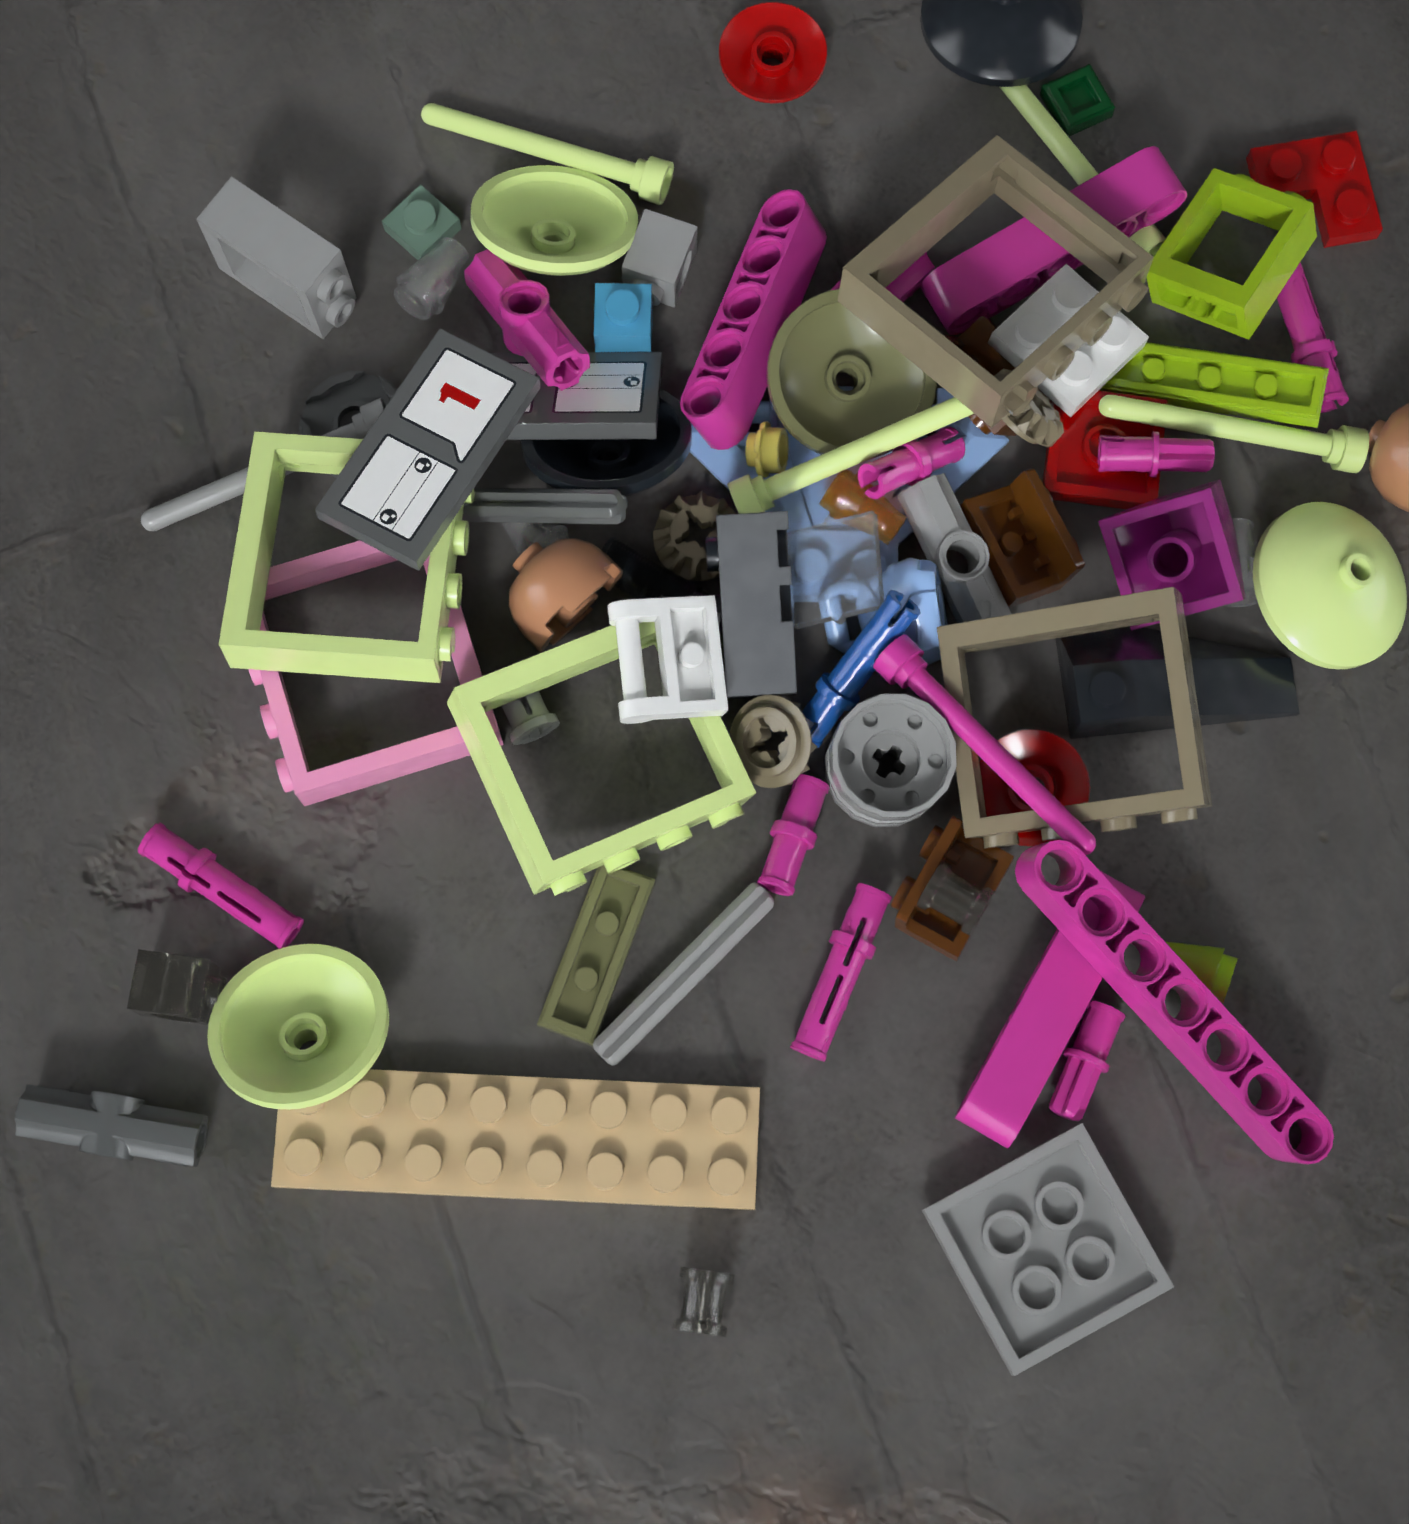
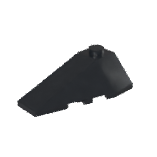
(1120, 683)

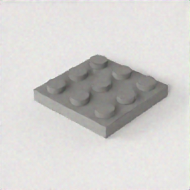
(1047, 1249)

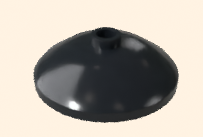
(1002, 39)
(614, 463)

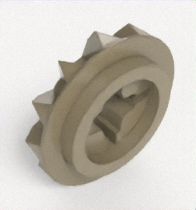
(1037, 422)
(673, 526)
(752, 729)

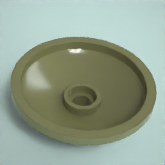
(803, 367)

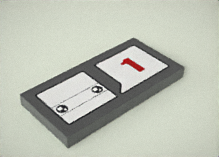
(611, 401)
(428, 449)

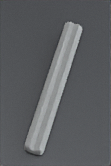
(683, 974)

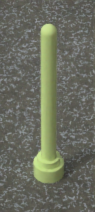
(1068, 154)
(646, 177)
(1342, 448)
(758, 494)

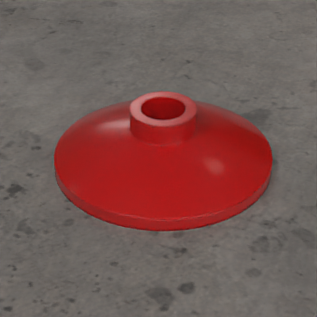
(777, 33)
(1044, 757)

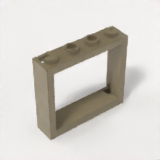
(1052, 209)
(1070, 620)

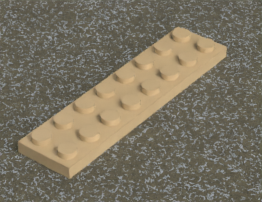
(526, 1140)

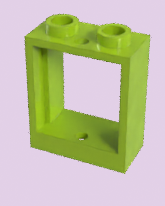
(1216, 299)

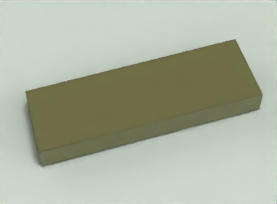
(596, 954)

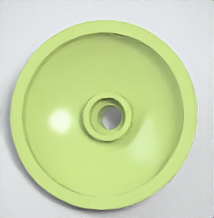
(553, 219)
(1310, 590)
(290, 1000)

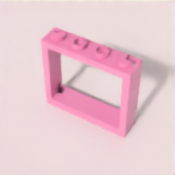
(375, 766)

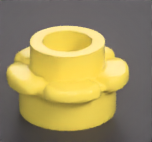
(767, 449)

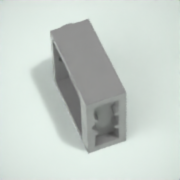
(278, 258)

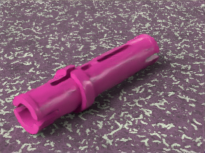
(1309, 337)
(201, 873)
(866, 906)

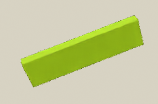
(1225, 383)

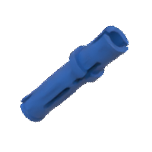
(840, 688)

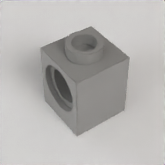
(661, 256)

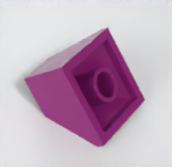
(1178, 543)

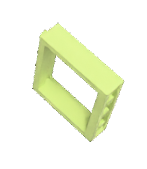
(324, 654)
(474, 698)

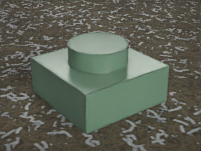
(421, 222)

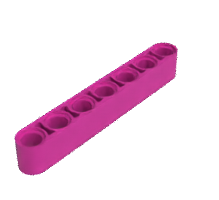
(1199, 1013)

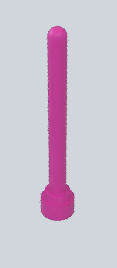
(903, 664)

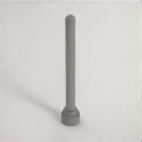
(234, 484)

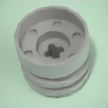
(922, 751)

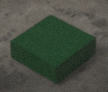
(1077, 100)

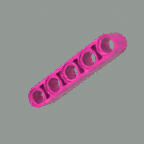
(1025, 258)
(760, 296)
(1035, 1034)

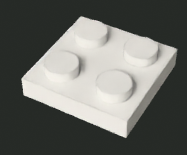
(1043, 315)

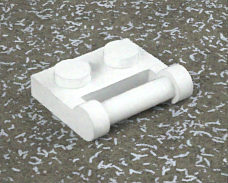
(687, 658)

